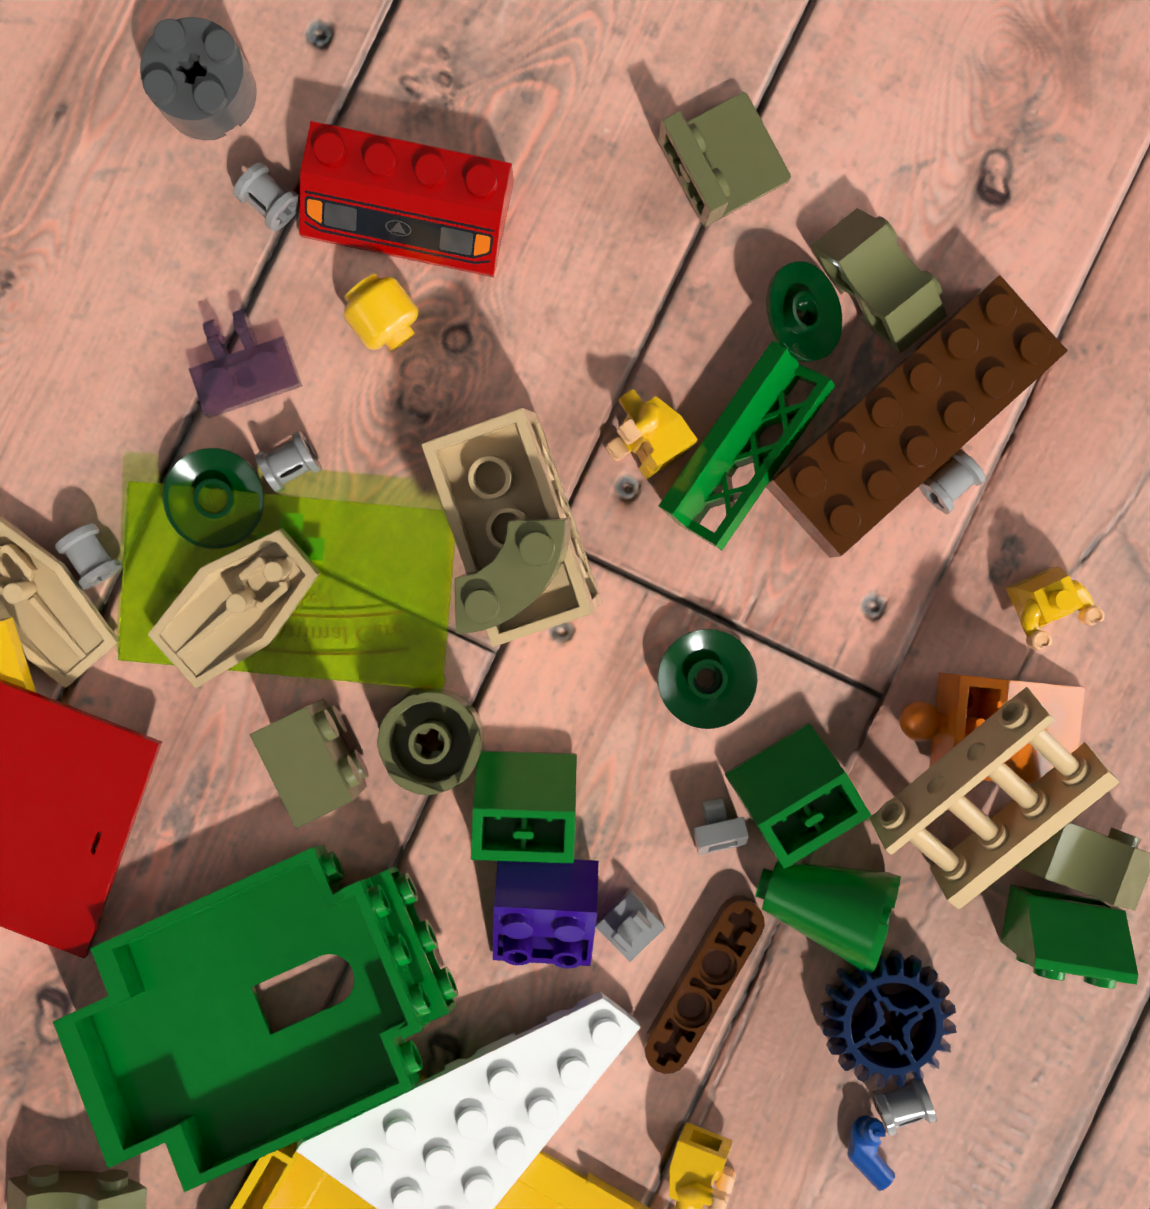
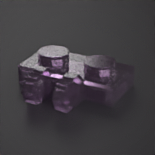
(245, 375)

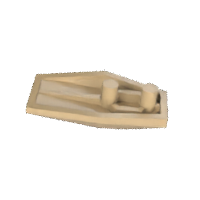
(234, 607)
(49, 608)

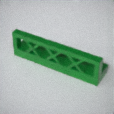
(734, 436)

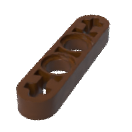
(697, 980)

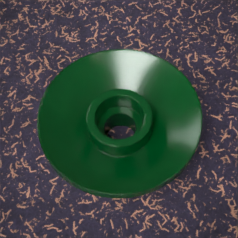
(804, 311)
(213, 470)
(732, 685)

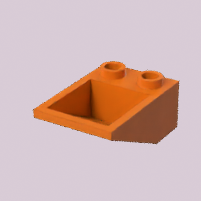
(969, 700)

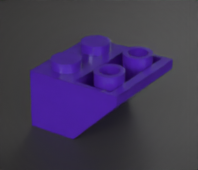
(545, 912)

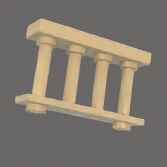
(1015, 830)

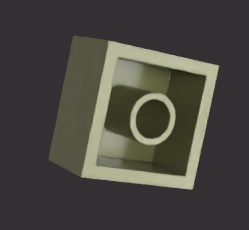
(311, 762)

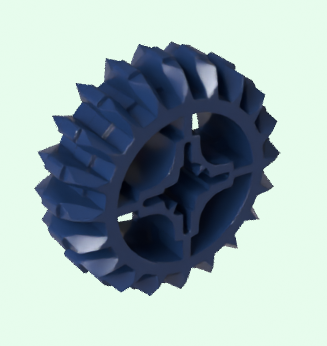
(869, 1025)

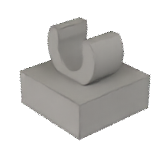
(719, 831)
(630, 925)

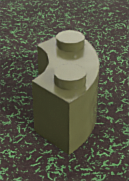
(892, 292)
(515, 577)
(1093, 864)
(54, 1189)

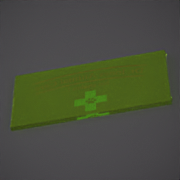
(366, 618)

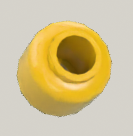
(380, 312)

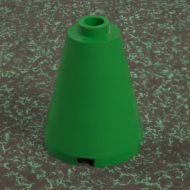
(833, 907)

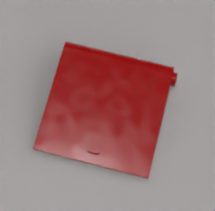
(60, 787)

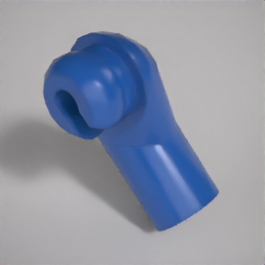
(863, 1151)

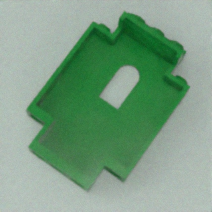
(186, 1042)

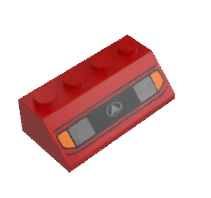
(403, 199)

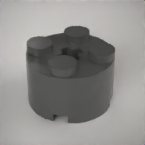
(198, 77)

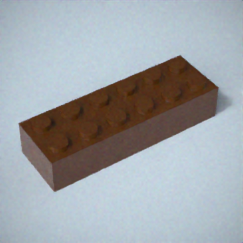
(916, 418)

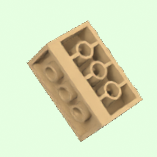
(502, 475)

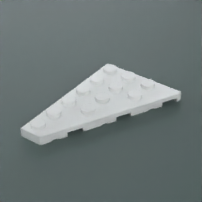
(480, 1120)

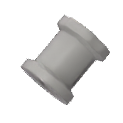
(267, 196)
(288, 462)
(952, 481)
(88, 556)
(904, 1106)

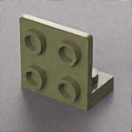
(723, 157)

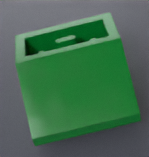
(797, 795)
(524, 807)
(1069, 936)

